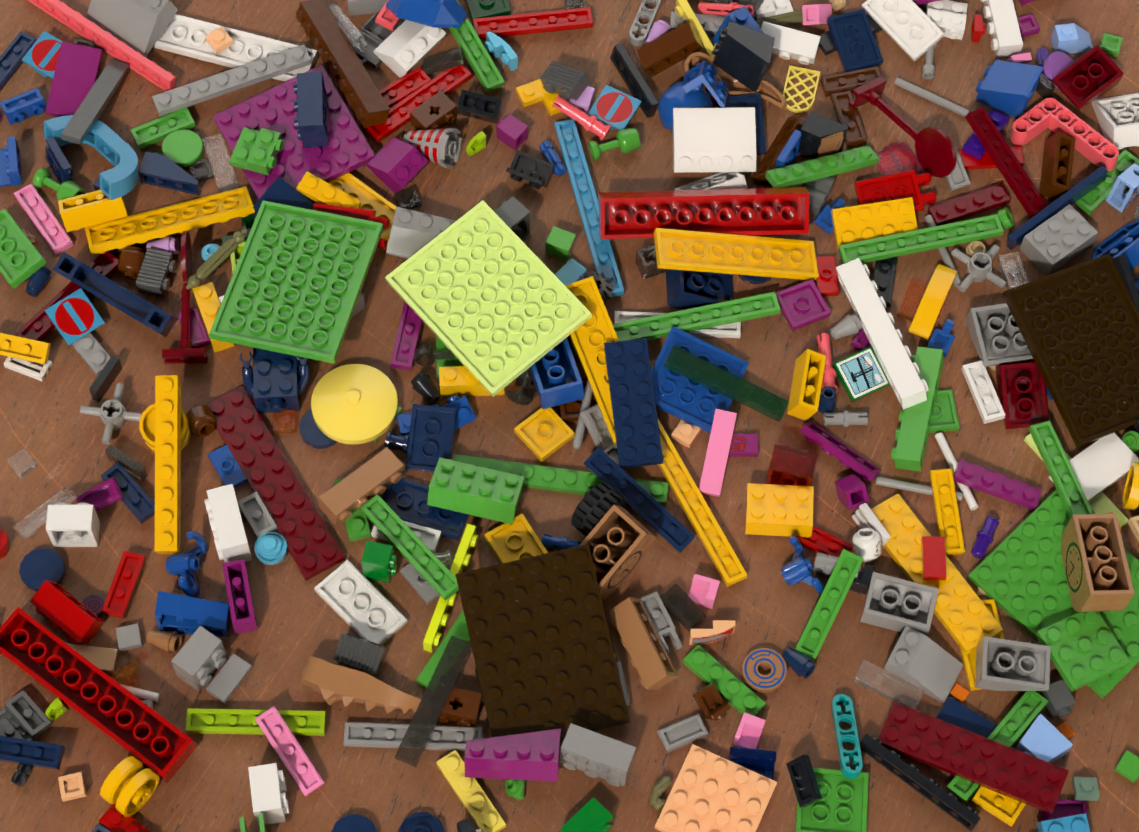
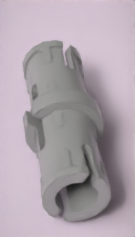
(845, 418)

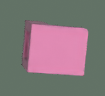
(816, 13)
(704, 591)
(749, 731)

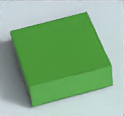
(1111, 44)
(1128, 766)

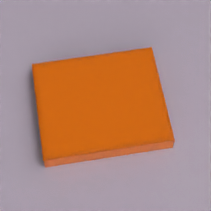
(959, 693)
(1065, 730)

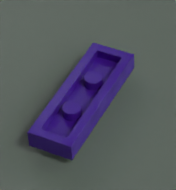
(974, 146)

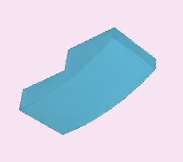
(500, 48)

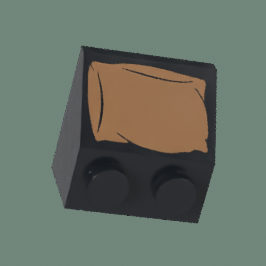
(821, 136)

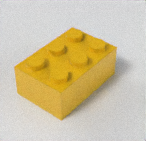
(779, 510)

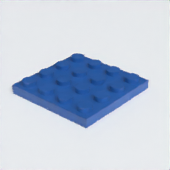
(683, 396)

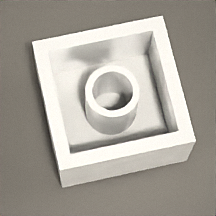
(73, 525)
(266, 793)

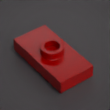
(827, 281)

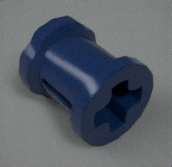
(397, 441)

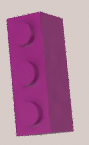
(239, 596)

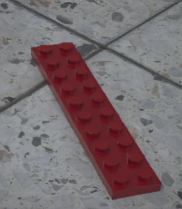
(275, 483)

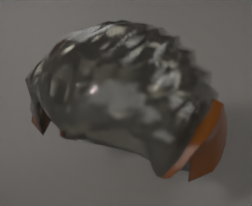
(521, 390)

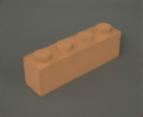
(361, 486)
(642, 644)

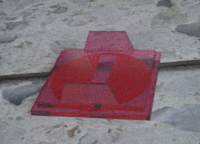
(898, 159)

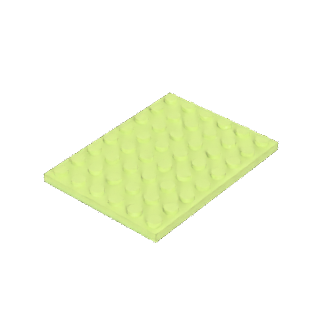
(488, 298)

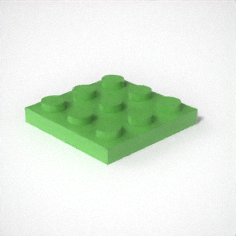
(1083, 649)
(841, 806)

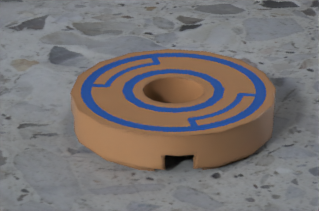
(768, 658)

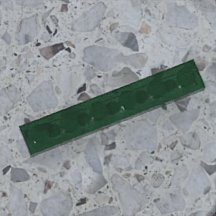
(726, 383)

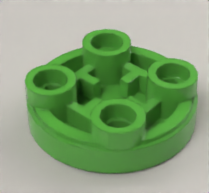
(183, 147)

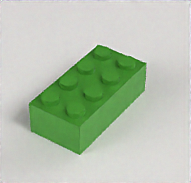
(475, 490)

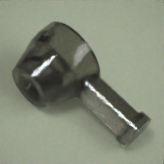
(425, 355)

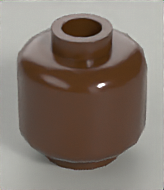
(130, 261)
(201, 420)

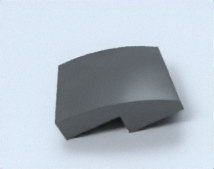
(22, 718)

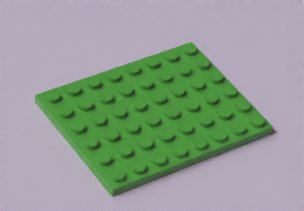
(297, 282)
(1032, 586)

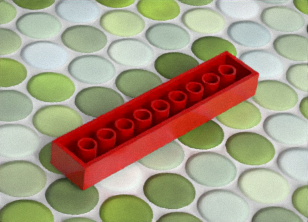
(714, 211)
(94, 695)

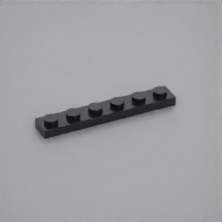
(927, 787)

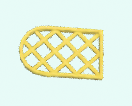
(807, 89)

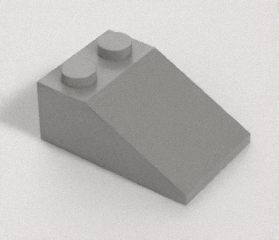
(924, 664)
(1012, 665)

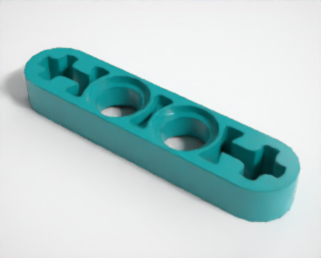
(846, 736)

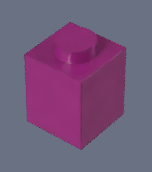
(512, 132)
(851, 492)

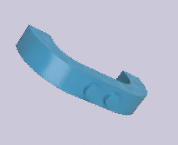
(115, 181)

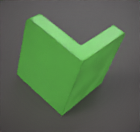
(559, 243)

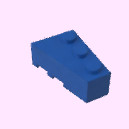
(188, 613)

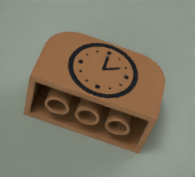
(617, 548)
(1096, 563)

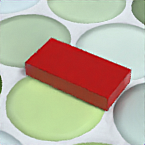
(933, 558)

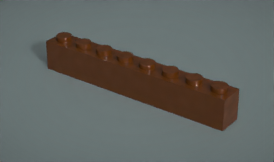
(343, 63)

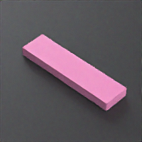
(43, 219)
(717, 452)
(289, 751)

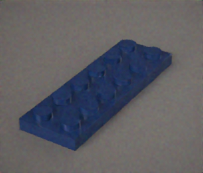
(633, 403)

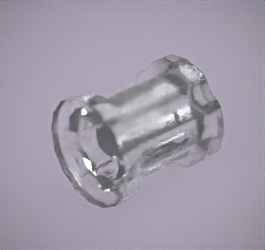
(445, 558)

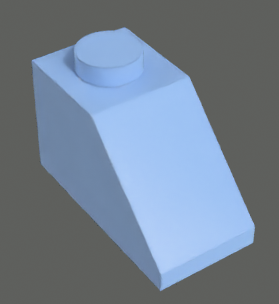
(1070, 39)

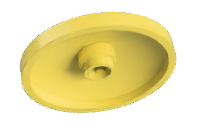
(354, 404)

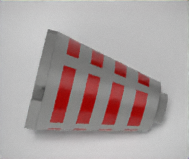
(437, 145)

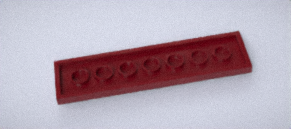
(973, 757)

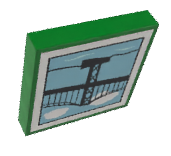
(861, 374)

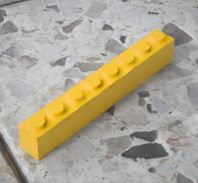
(167, 464)

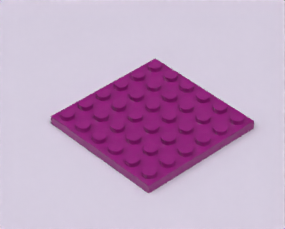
(276, 112)

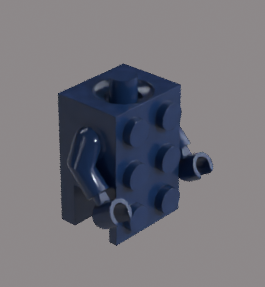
(275, 380)

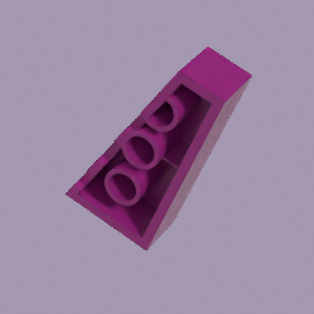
(515, 756)

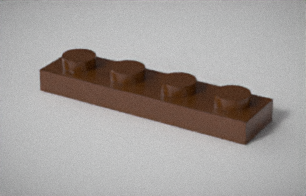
(770, 158)

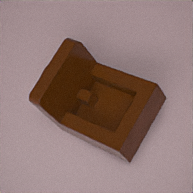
(711, 703)

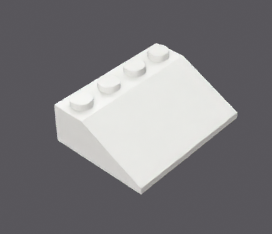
(1119, 119)
(714, 139)

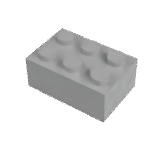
(1058, 240)
(597, 755)

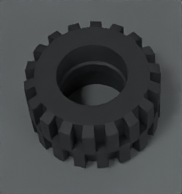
(595, 506)

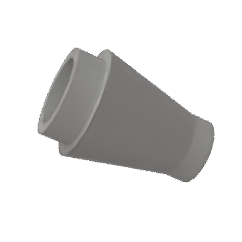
(846, 327)

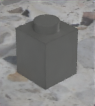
(1059, 699)

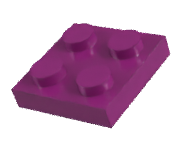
(802, 305)

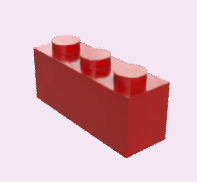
(66, 612)

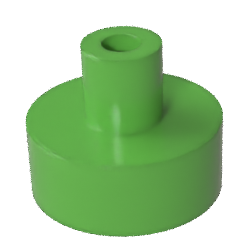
(1006, 218)

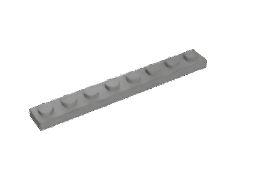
(231, 80)

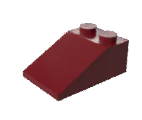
(1088, 78)
(1021, 394)

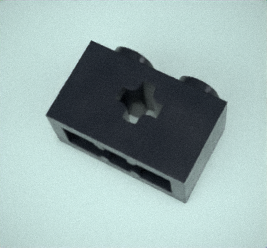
(479, 106)

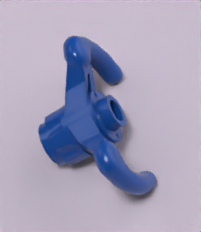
(187, 564)
(800, 568)

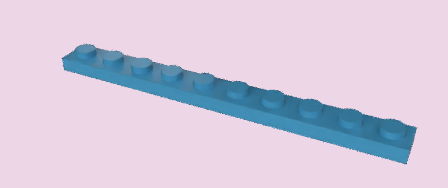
(587, 202)

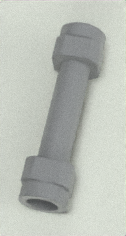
(929, 69)

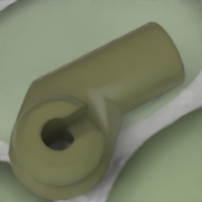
(657, 790)

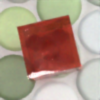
(791, 466)

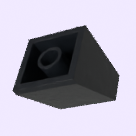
(743, 54)

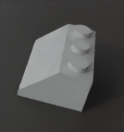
(413, 230)
(899, 603)

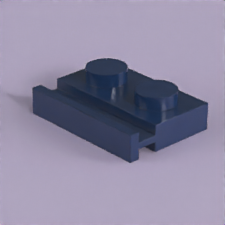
(57, 161)

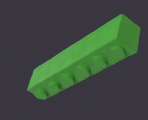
(917, 419)

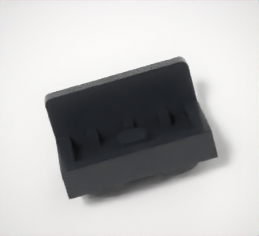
(531, 169)

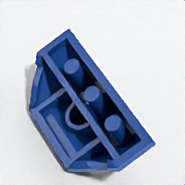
(429, 12)
(1122, 242)

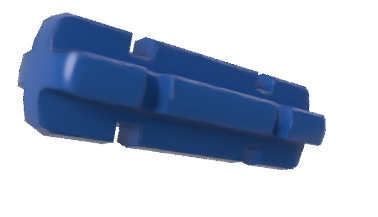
(553, 158)

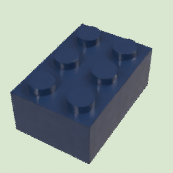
(311, 109)

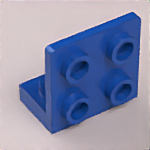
(706, 74)
(10, 164)

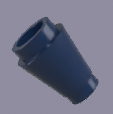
(38, 281)
(827, 400)
(800, 663)

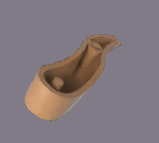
(765, 89)
(352, 686)

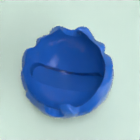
(677, 98)

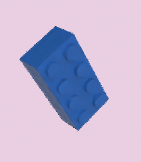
(557, 377)

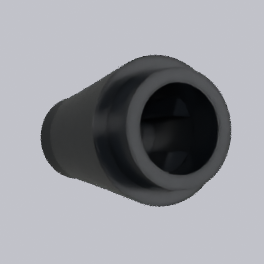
(425, 387)

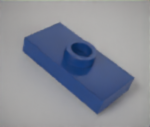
(227, 467)

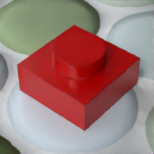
(977, 28)

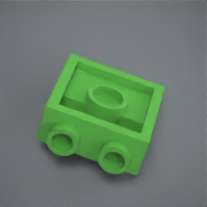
(257, 150)

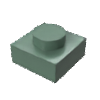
(1085, 788)

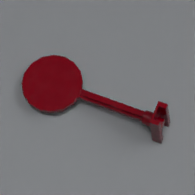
(931, 144)
(185, 353)

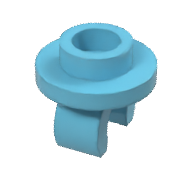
(208, 250)

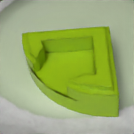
(476, 144)
(55, 710)

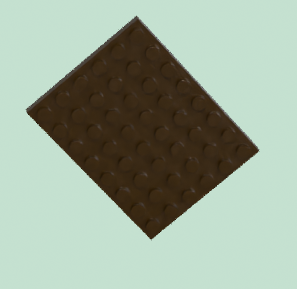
(1084, 344)
(542, 644)

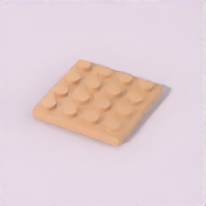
(715, 796)

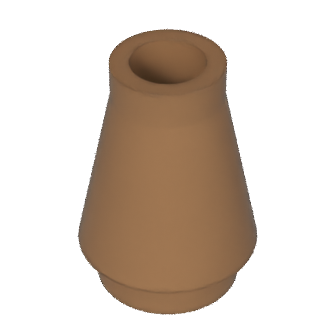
(166, 640)

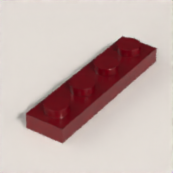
(969, 204)

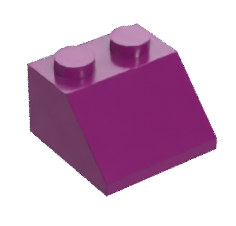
(396, 164)

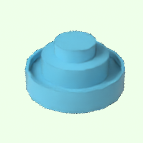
(270, 548)

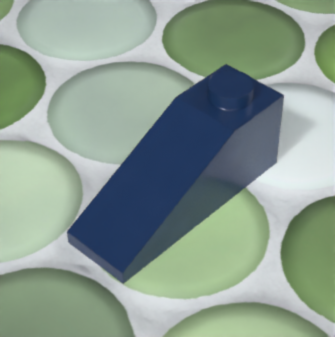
(164, 173)

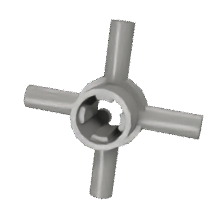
(973, 269)
(117, 410)

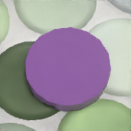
(1056, 63)

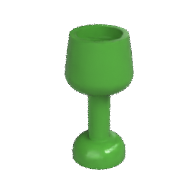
(626, 140)
(64, 190)

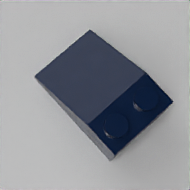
(697, 288)

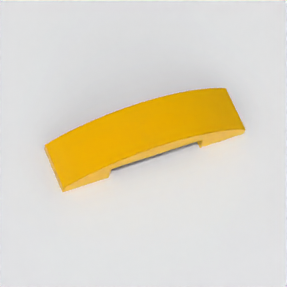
(932, 301)

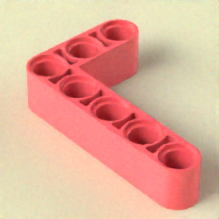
(1058, 118)

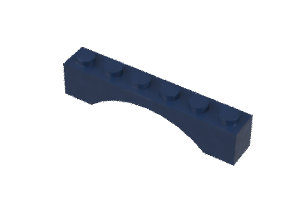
(114, 294)

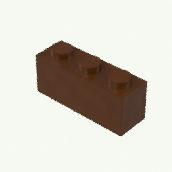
(669, 49)
(1057, 166)

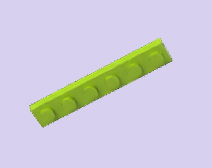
(243, 721)

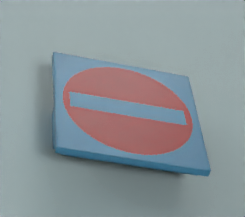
(44, 55)
(614, 108)
(74, 316)

